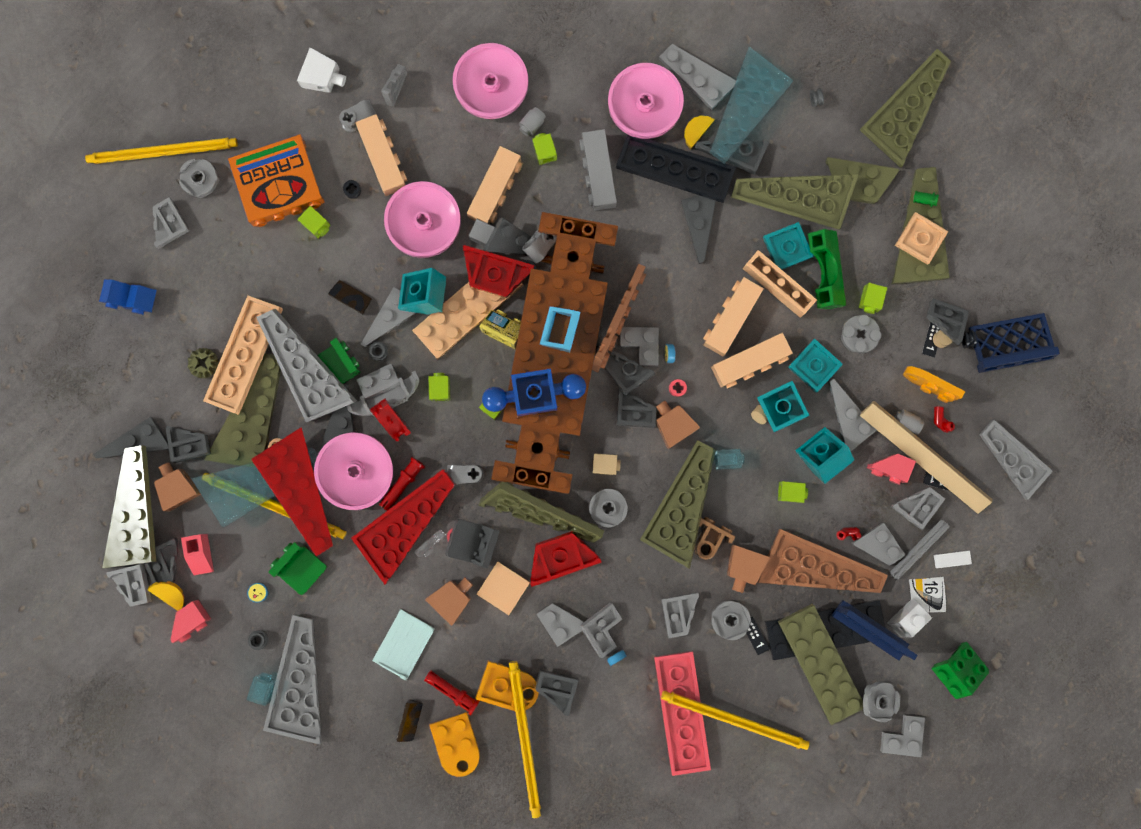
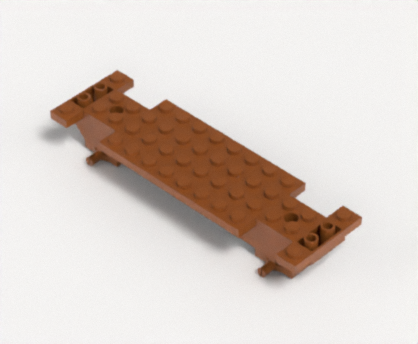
(566, 288)

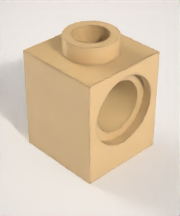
(605, 464)

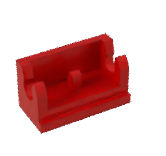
(390, 419)

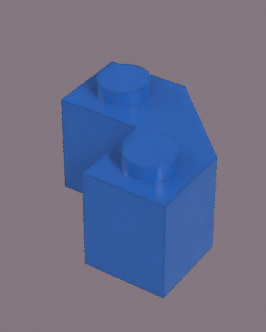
(133, 297)

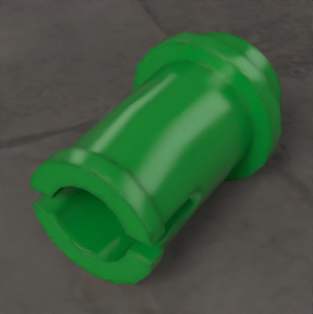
(926, 198)

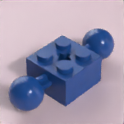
(572, 387)

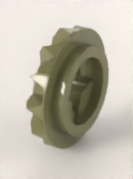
(211, 363)

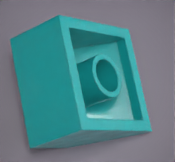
(422, 291)
(783, 406)
(825, 455)

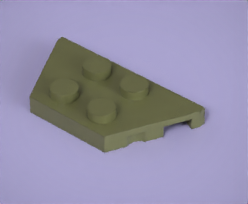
(871, 179)

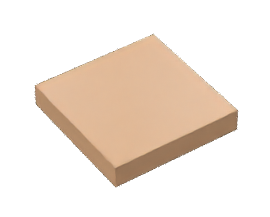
(921, 238)
(503, 588)

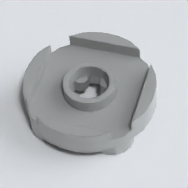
(201, 167)
(863, 323)
(614, 517)
(719, 618)
(871, 699)

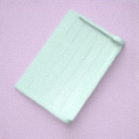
(403, 644)

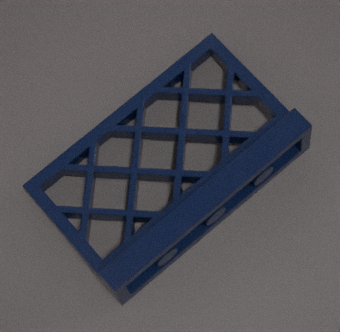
(1020, 357)
(872, 631)

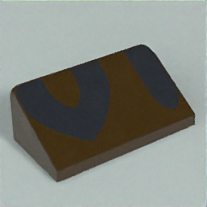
(350, 297)
(409, 721)

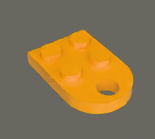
(932, 384)
(497, 687)
(456, 742)

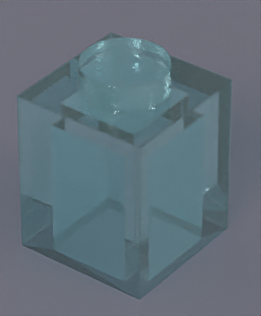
(729, 459)
(261, 689)

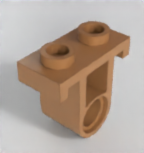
(713, 537)

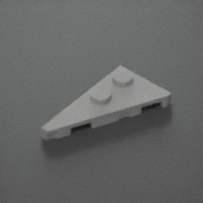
(387, 318)
(852, 425)

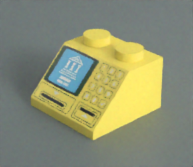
(501, 328)

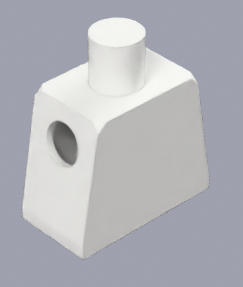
(320, 73)
(910, 618)

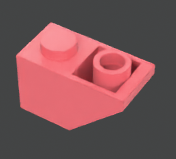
(895, 467)
(197, 553)
(187, 620)

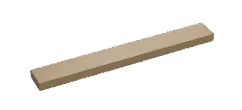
(926, 457)

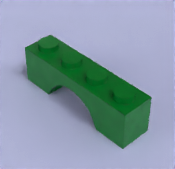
(826, 250)

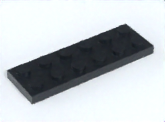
(676, 168)
(840, 634)

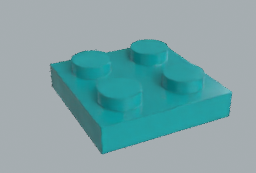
(788, 246)
(815, 365)

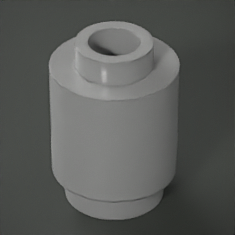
(532, 121)
(910, 421)

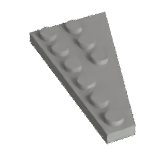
(309, 379)
(295, 693)

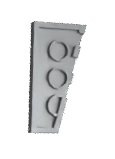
(702, 79)
(1018, 462)

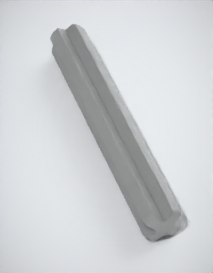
(919, 549)

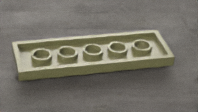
(821, 664)

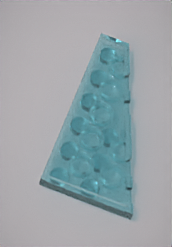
(753, 95)
(236, 490)

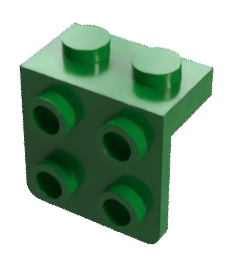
(340, 361)
(298, 567)
(962, 671)

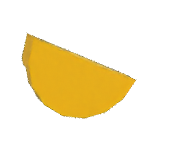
(696, 129)
(169, 593)

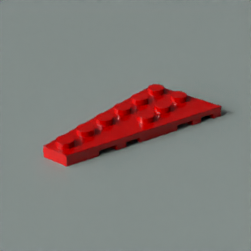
(292, 480)
(396, 531)

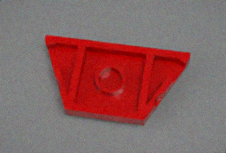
(494, 272)
(561, 557)

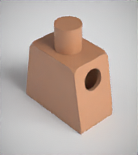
(674, 424)
(174, 487)
(745, 567)
(451, 599)

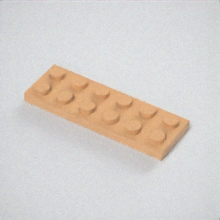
(458, 318)
(240, 358)

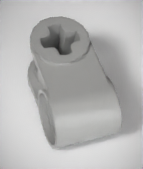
(356, 113)
(539, 245)
(461, 474)

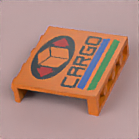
(276, 181)

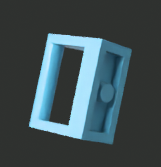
(570, 332)

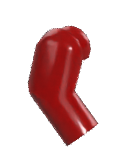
(941, 422)
(849, 531)

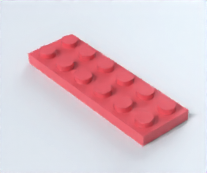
(682, 726)

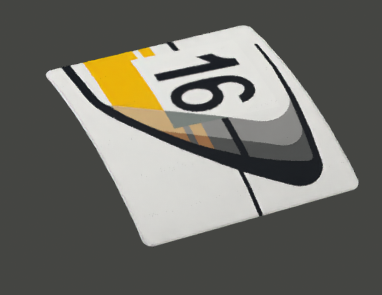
(929, 593)

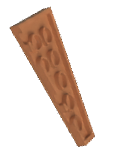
(618, 321)
(809, 565)

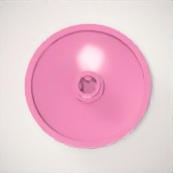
(490, 81)
(645, 100)
(422, 219)
(353, 471)

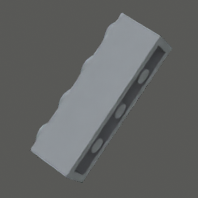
(599, 170)

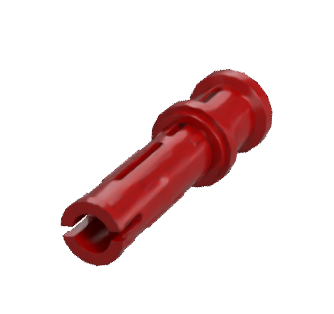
(407, 476)
(459, 697)

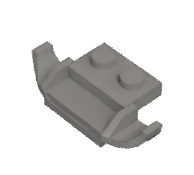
(380, 385)

